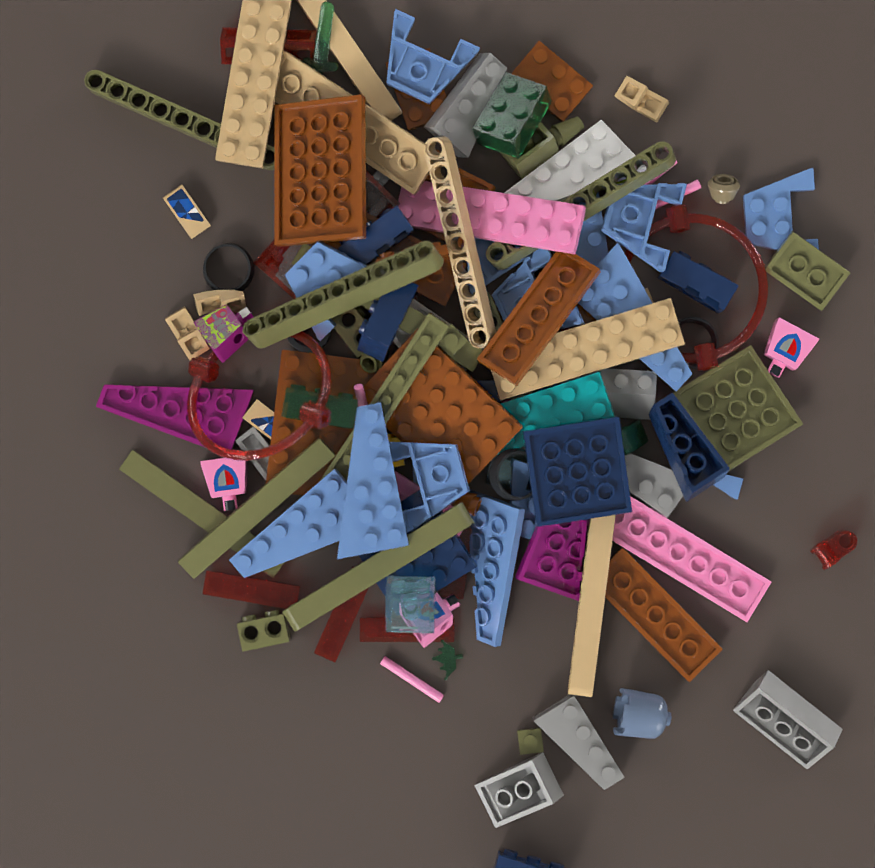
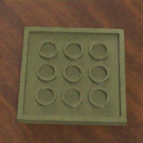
(739, 407)

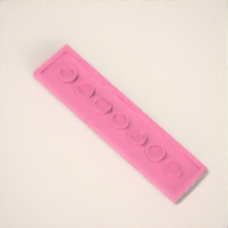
(502, 217)
(689, 560)

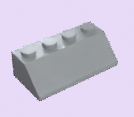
(629, 391)
(788, 720)

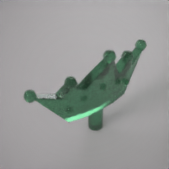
(447, 658)

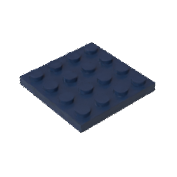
(577, 471)
(444, 562)

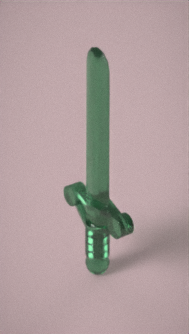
(320, 60)

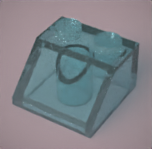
(410, 604)

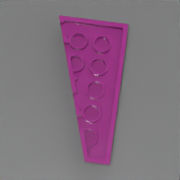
(165, 409)
(555, 558)

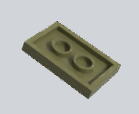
(807, 270)

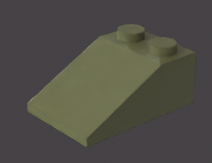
(538, 150)

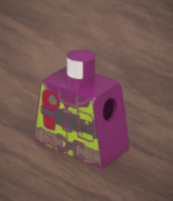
(224, 330)

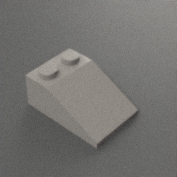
(519, 790)

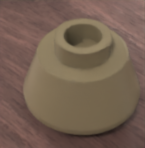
(723, 188)

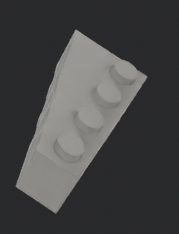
(466, 102)
(653, 484)
(575, 734)

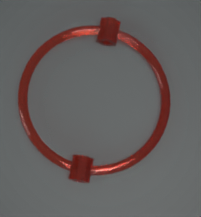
(679, 221)
(311, 413)

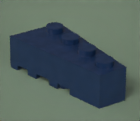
(686, 447)

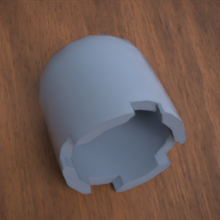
(640, 714)

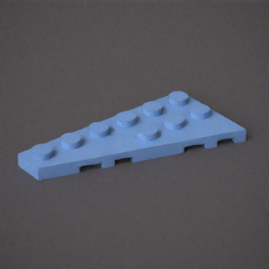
(619, 291)
(372, 500)
(301, 529)
(494, 550)

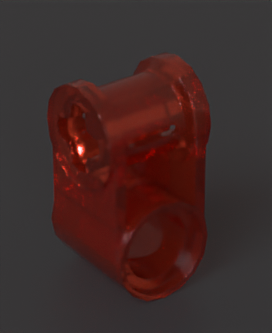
(833, 548)

